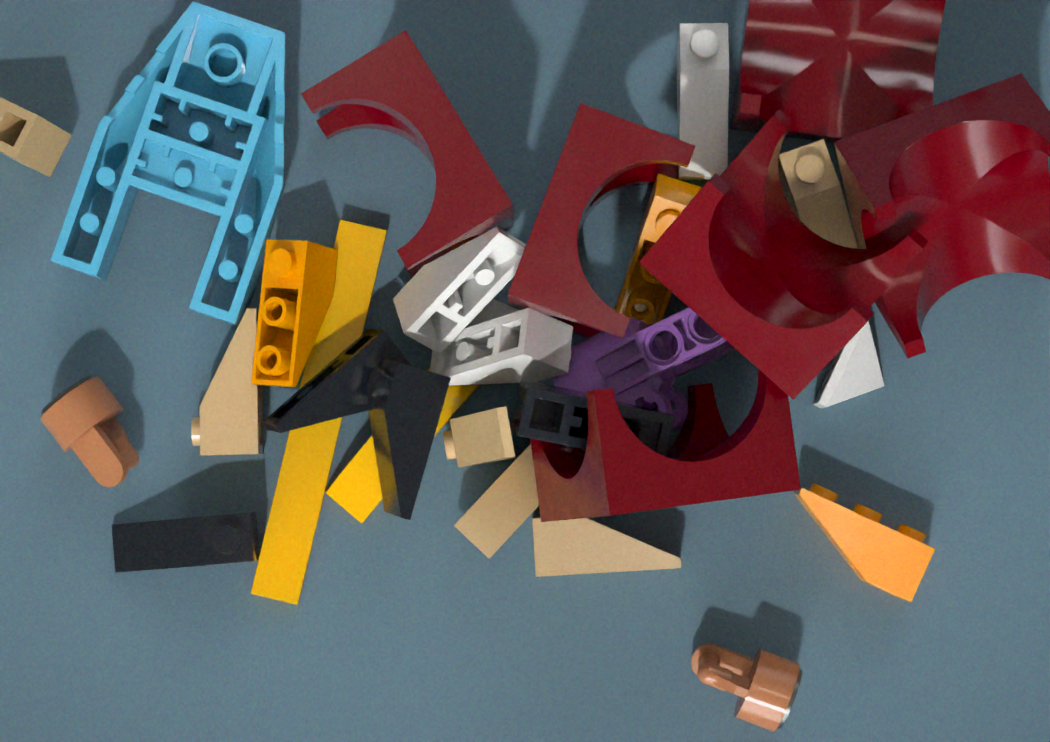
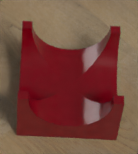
(835, 64)
(400, 95)
(596, 161)
(967, 181)
(765, 275)
(700, 467)

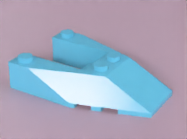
(198, 131)

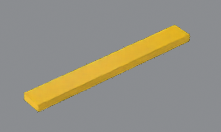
(312, 448)

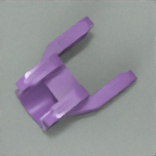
(645, 365)

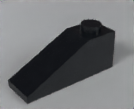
(338, 387)
(562, 417)
(403, 422)
(185, 542)

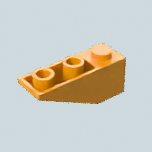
(641, 293)
(292, 307)
(873, 551)

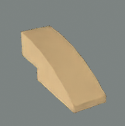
(502, 506)

